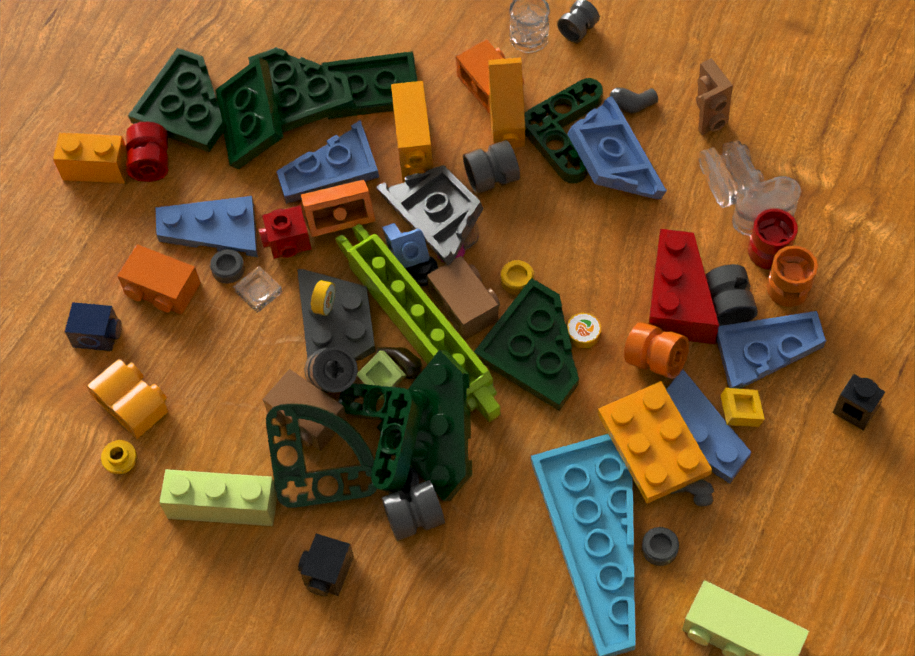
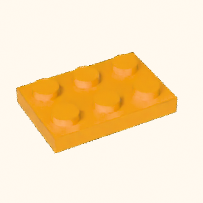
(654, 442)

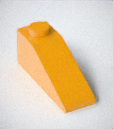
(507, 101)

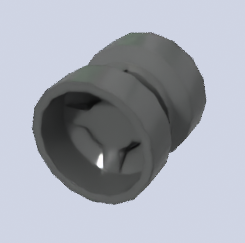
(581, 17)

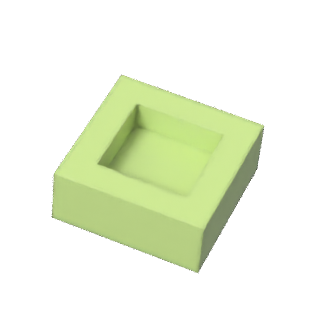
(381, 371)

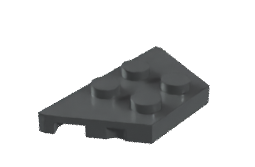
(437, 206)
(346, 324)

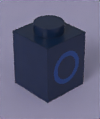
(92, 326)

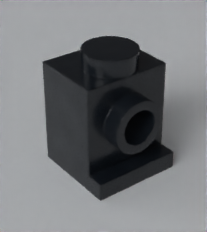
(863, 395)

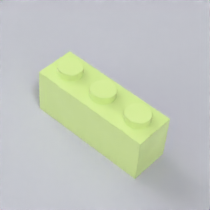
(218, 497)
(740, 626)

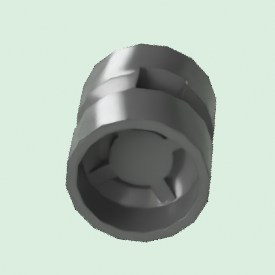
(490, 167)
(731, 294)
(331, 369)
(413, 510)

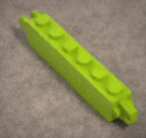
(416, 314)

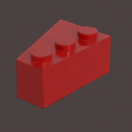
(680, 289)

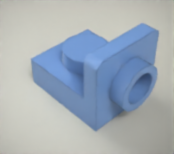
(406, 246)

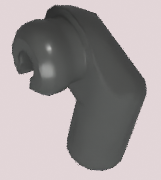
(633, 102)
(701, 490)

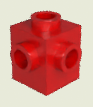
(285, 232)

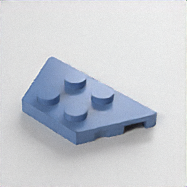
(614, 153)

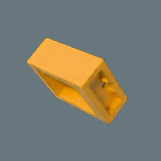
(412, 128)

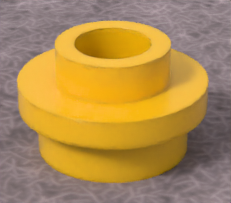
(120, 465)

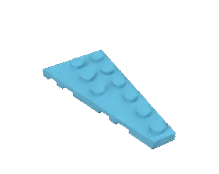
(592, 517)

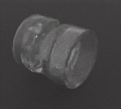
(529, 24)

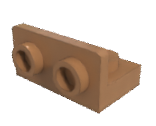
(713, 97)

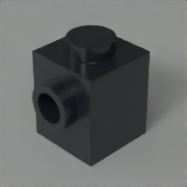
(325, 565)

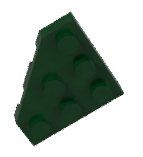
(305, 89)
(183, 102)
(533, 346)
(444, 426)

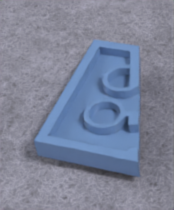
(335, 164)
(211, 224)
(766, 345)
(715, 438)

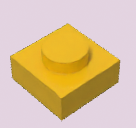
(742, 407)

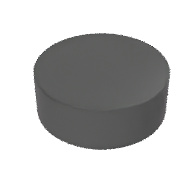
(227, 266)
(660, 546)

